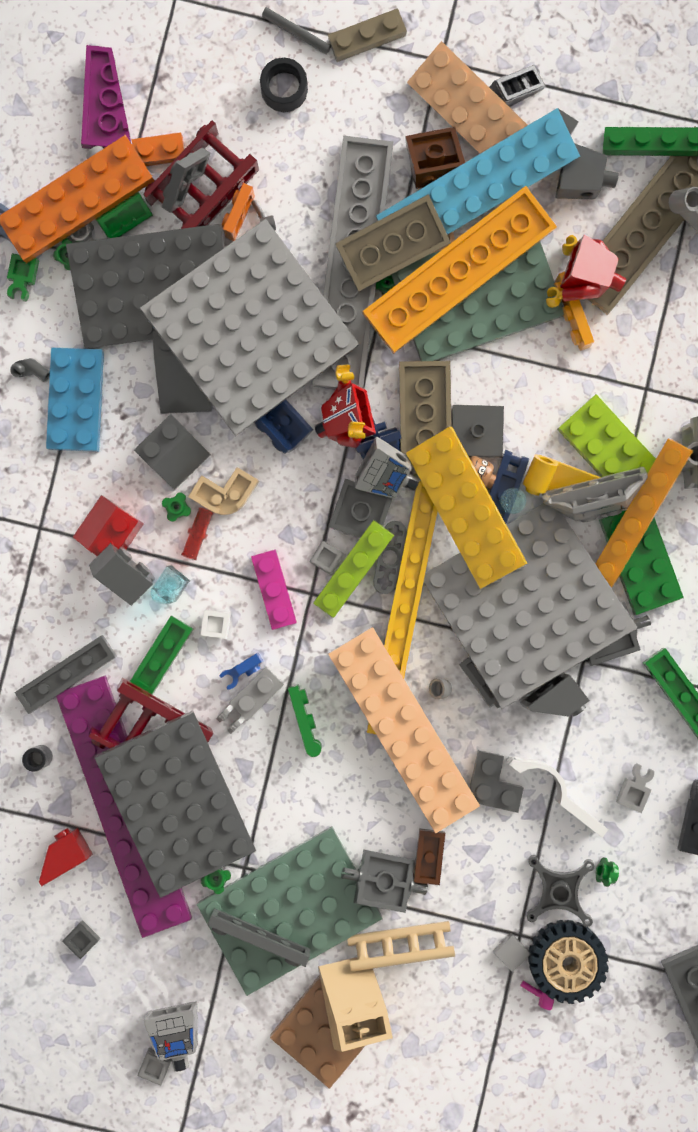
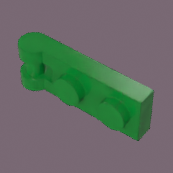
(305, 721)

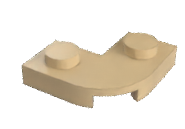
(226, 499)

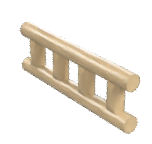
(414, 954)

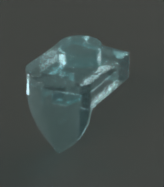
(169, 586)

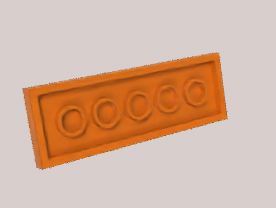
(75, 199)

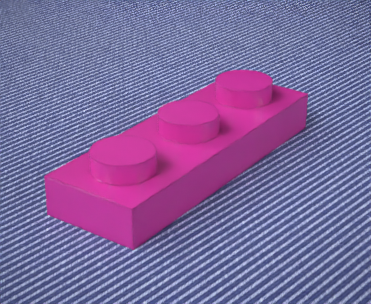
(274, 589)

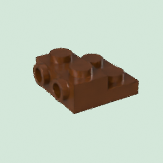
(433, 155)

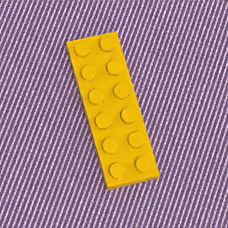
(466, 507)

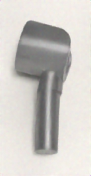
(261, 215)

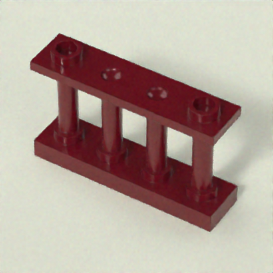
(226, 186)
(151, 706)

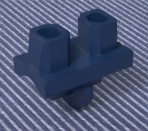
(390, 436)

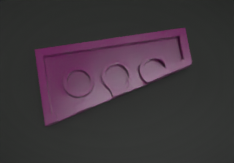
(103, 104)

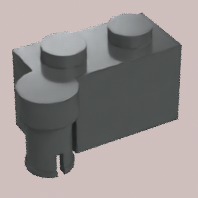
(121, 574)

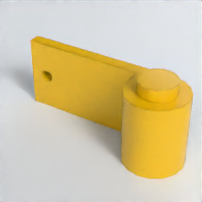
(550, 474)

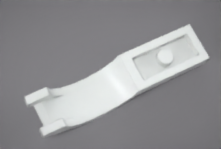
(524, 764)

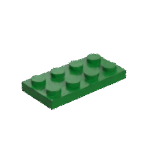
(649, 572)

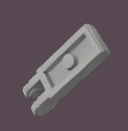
(252, 698)

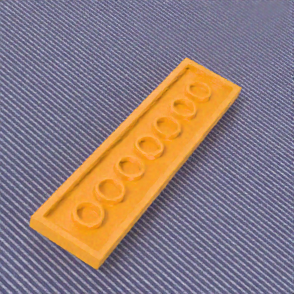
(459, 269)

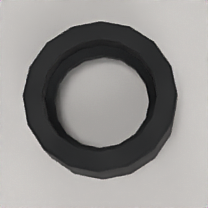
(278, 66)

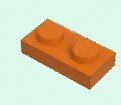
(159, 149)
(241, 203)

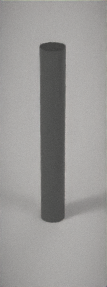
(296, 30)

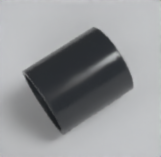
(28, 761)

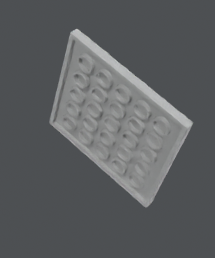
(249, 327)
(536, 617)

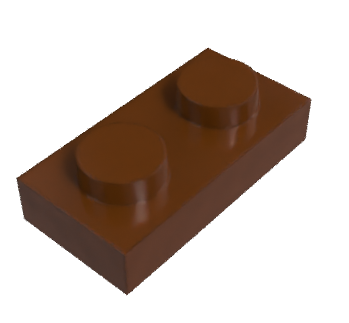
(429, 856)

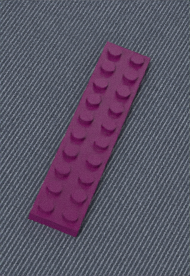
(89, 707)

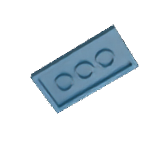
(75, 399)

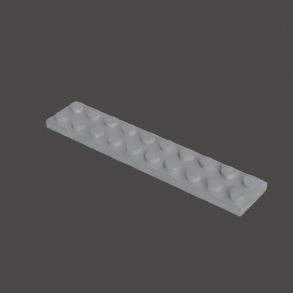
(358, 199)

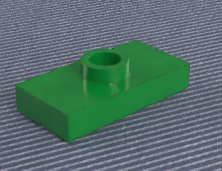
(124, 216)

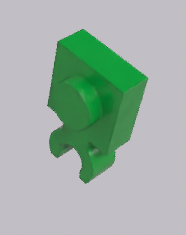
(21, 275)

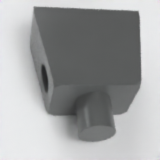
(585, 176)

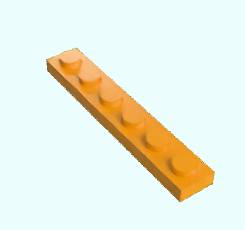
(642, 510)

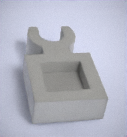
(635, 793)

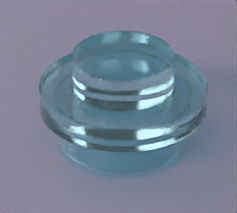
(513, 501)

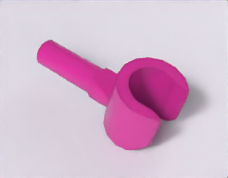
(544, 1001)

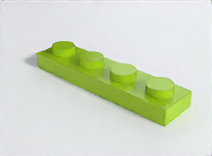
(353, 568)

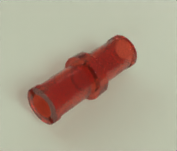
(197, 533)

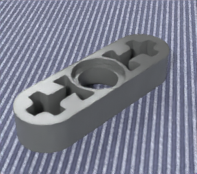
(392, 577)

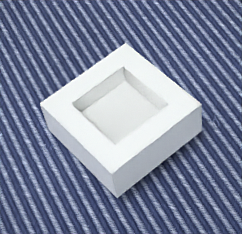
(215, 624)

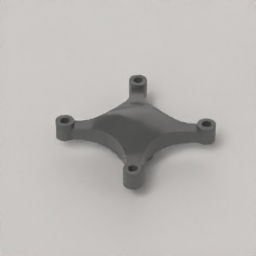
(560, 890)

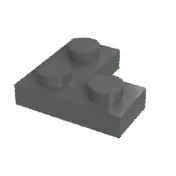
(184, 173)
(488, 788)

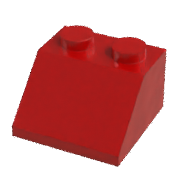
(107, 525)

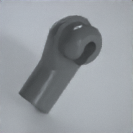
(29, 367)

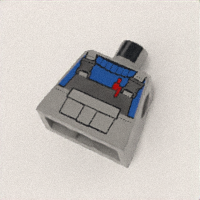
(385, 471)
(174, 1033)

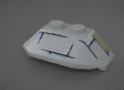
(598, 496)

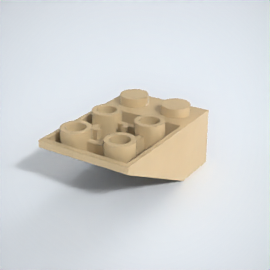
(353, 1006)

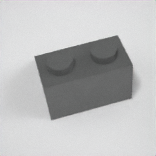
(172, 452)
(557, 697)

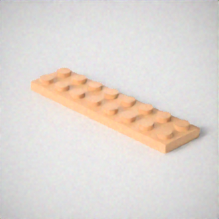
(404, 730)

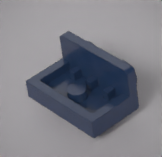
(284, 427)

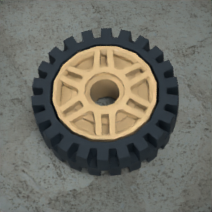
(579, 977)

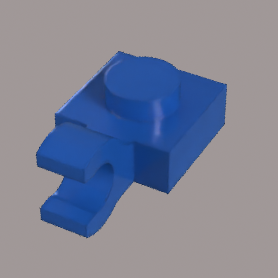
(248, 666)

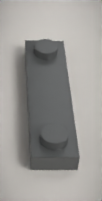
(65, 674)
(227, 924)

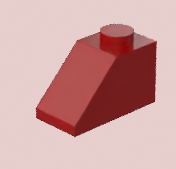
(64, 854)

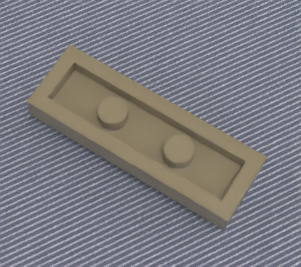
(367, 35)

